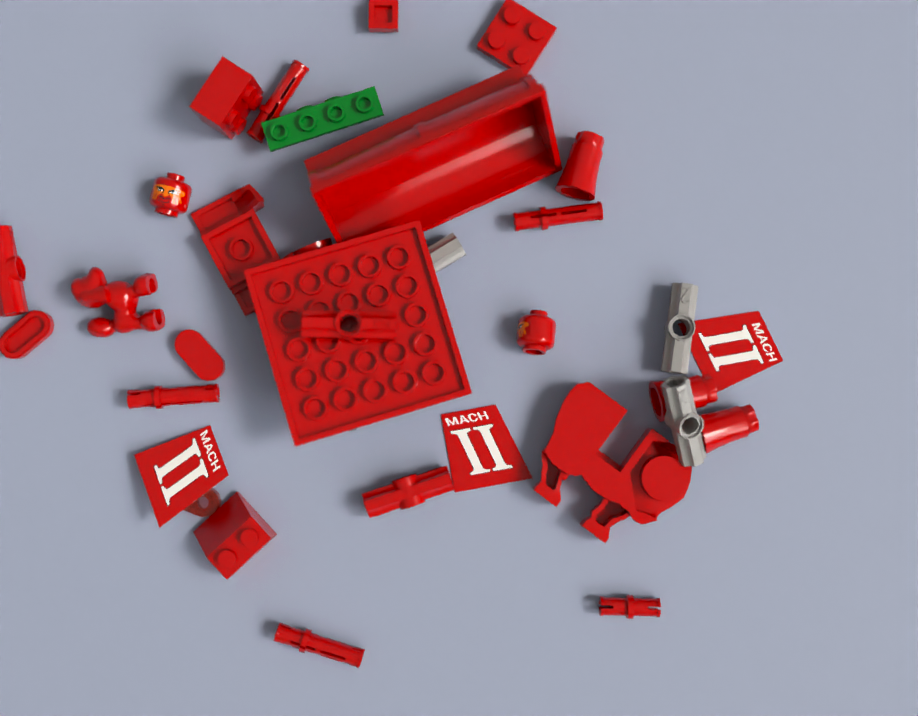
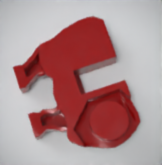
(639, 487)

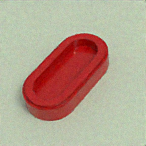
(26, 334)
(200, 355)

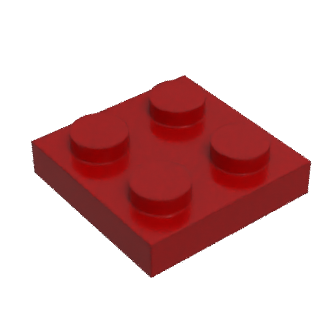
(516, 37)

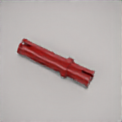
(295, 73)
(557, 216)
(168, 396)
(319, 645)

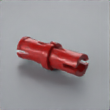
(629, 606)

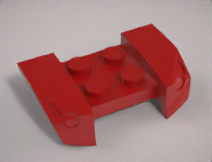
(236, 239)

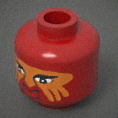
(170, 195)
(536, 333)

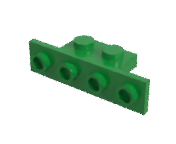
(322, 119)

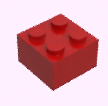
(227, 98)

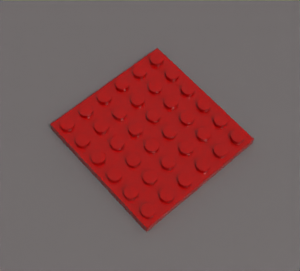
(358, 382)

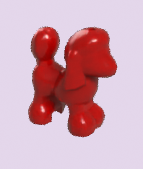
(120, 296)

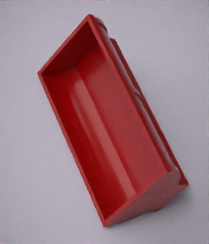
(438, 159)

